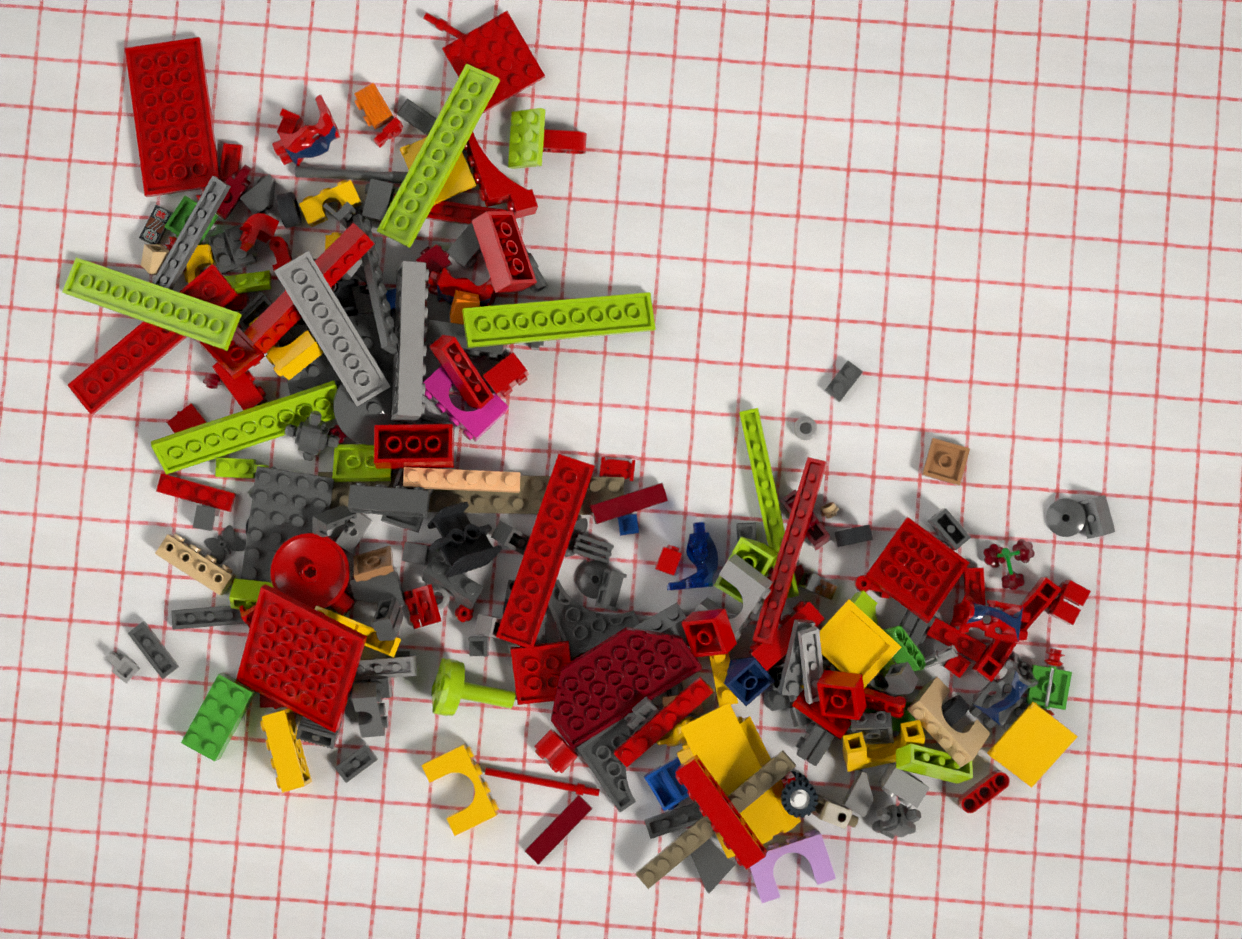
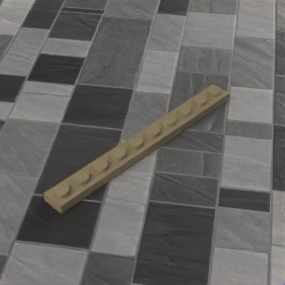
(702, 829)

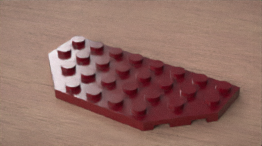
(615, 677)

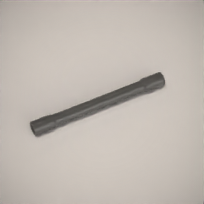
(311, 172)

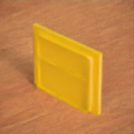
(856, 643)

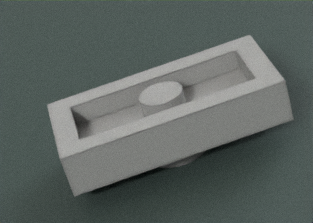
(352, 535)

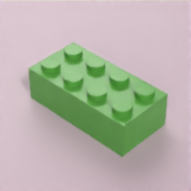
(218, 717)

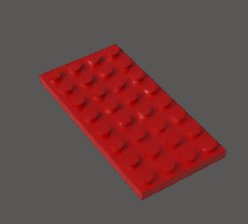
(172, 116)

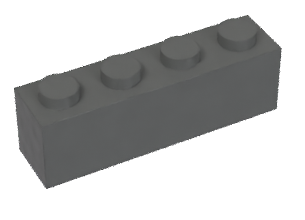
(389, 501)

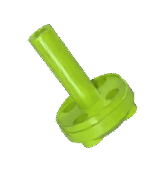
(450, 688)

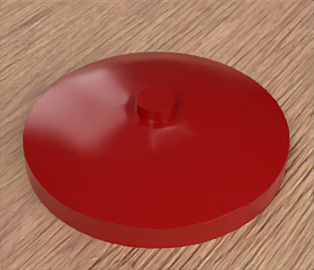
(310, 570)

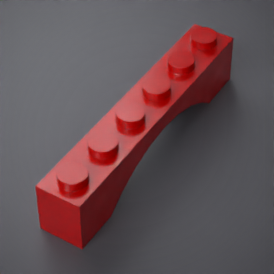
(998, 651)

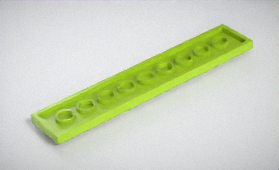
(438, 155)
(152, 303)
(558, 319)
(242, 428)

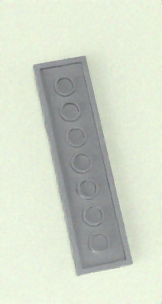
(332, 328)

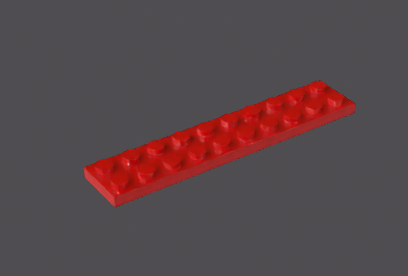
(143, 347)
(545, 551)

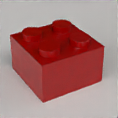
(506, 375)
(709, 632)
(841, 694)

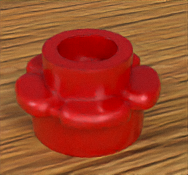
(459, 613)

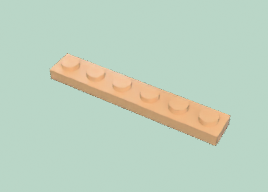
(461, 480)

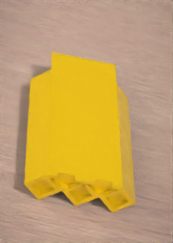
(732, 754)

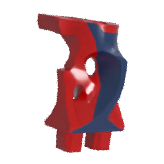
(302, 144)
(445, 286)
(971, 614)

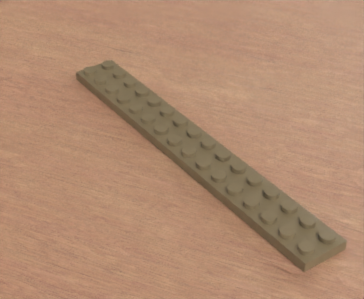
(525, 502)

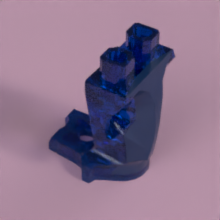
(703, 555)

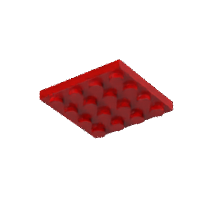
(500, 51)
(917, 570)

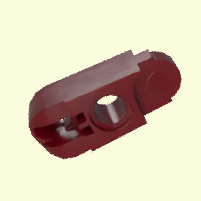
(238, 185)

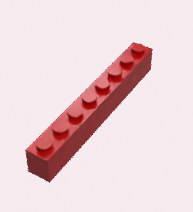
(333, 265)

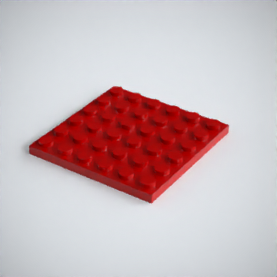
(300, 658)

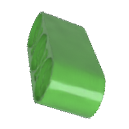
(908, 650)

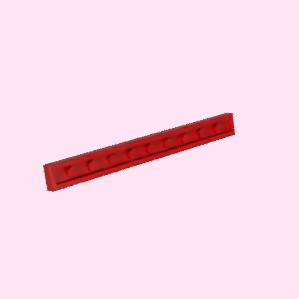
(789, 551)

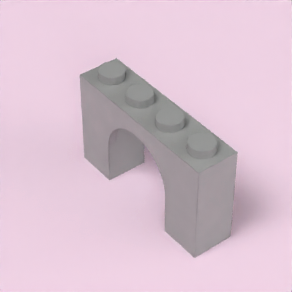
(752, 587)

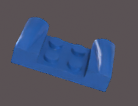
(666, 786)

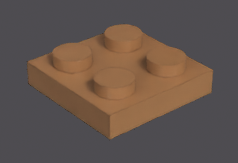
(945, 461)
(373, 564)

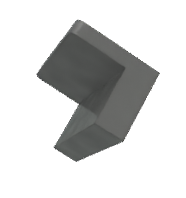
(344, 215)
(1098, 517)

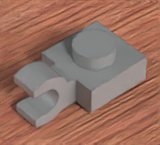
(124, 667)

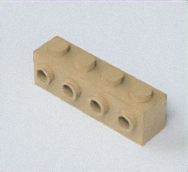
(196, 564)

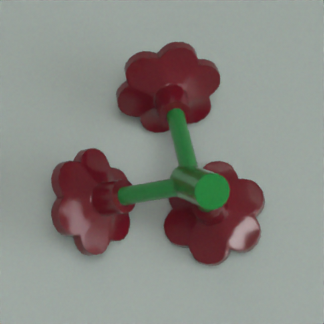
(997, 555)

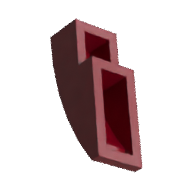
(816, 532)

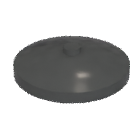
(359, 420)

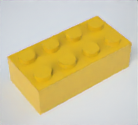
(286, 750)

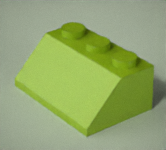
(755, 554)

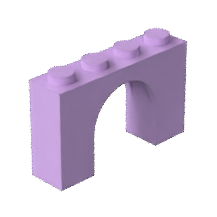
(809, 846)

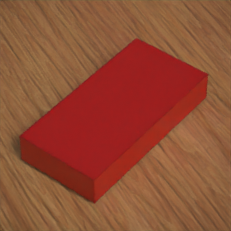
(230, 160)

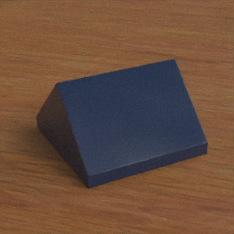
(747, 679)

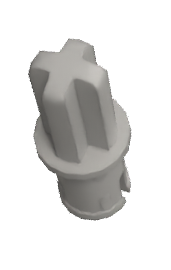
(940, 656)

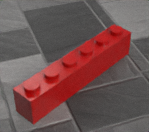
(721, 812)

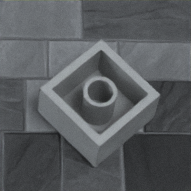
(900, 783)

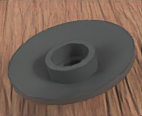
(1057, 510)
(584, 577)

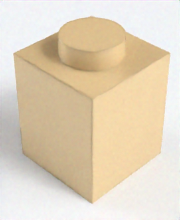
(153, 257)

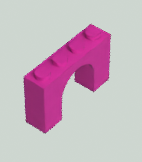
(473, 422)

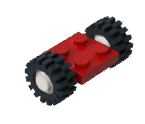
(798, 795)

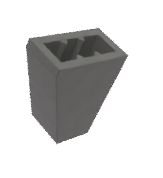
(378, 588)
(711, 864)

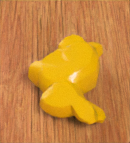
(675, 736)

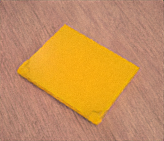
(458, 180)
(1032, 744)

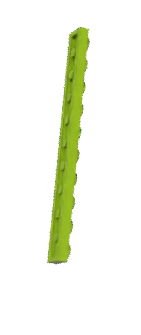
(764, 483)

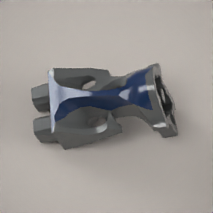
(1002, 704)

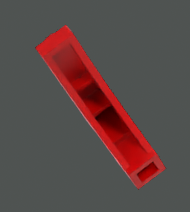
(497, 187)

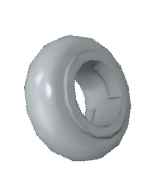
(811, 422)
(446, 597)

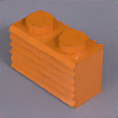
(374, 106)

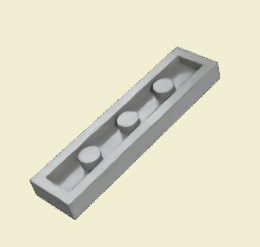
(811, 662)
(386, 668)

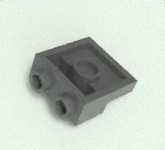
(228, 252)
(874, 727)

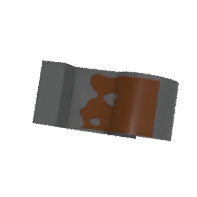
(818, 585)

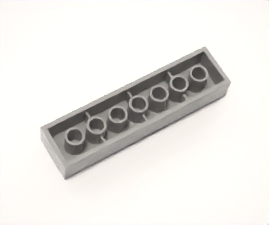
(410, 331)

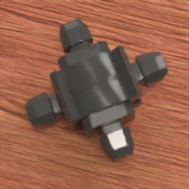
(312, 435)
(896, 821)

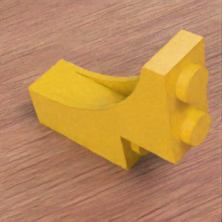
(372, 640)

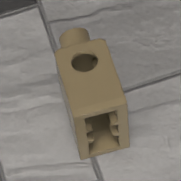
(834, 813)

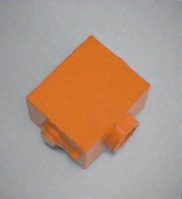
(460, 301)

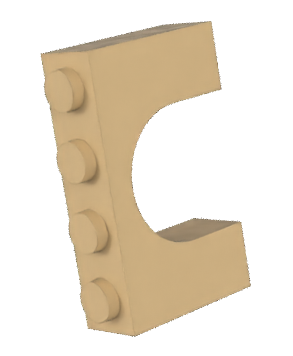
(927, 709)

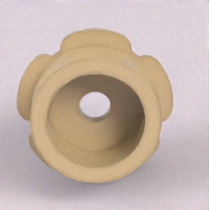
(829, 510)

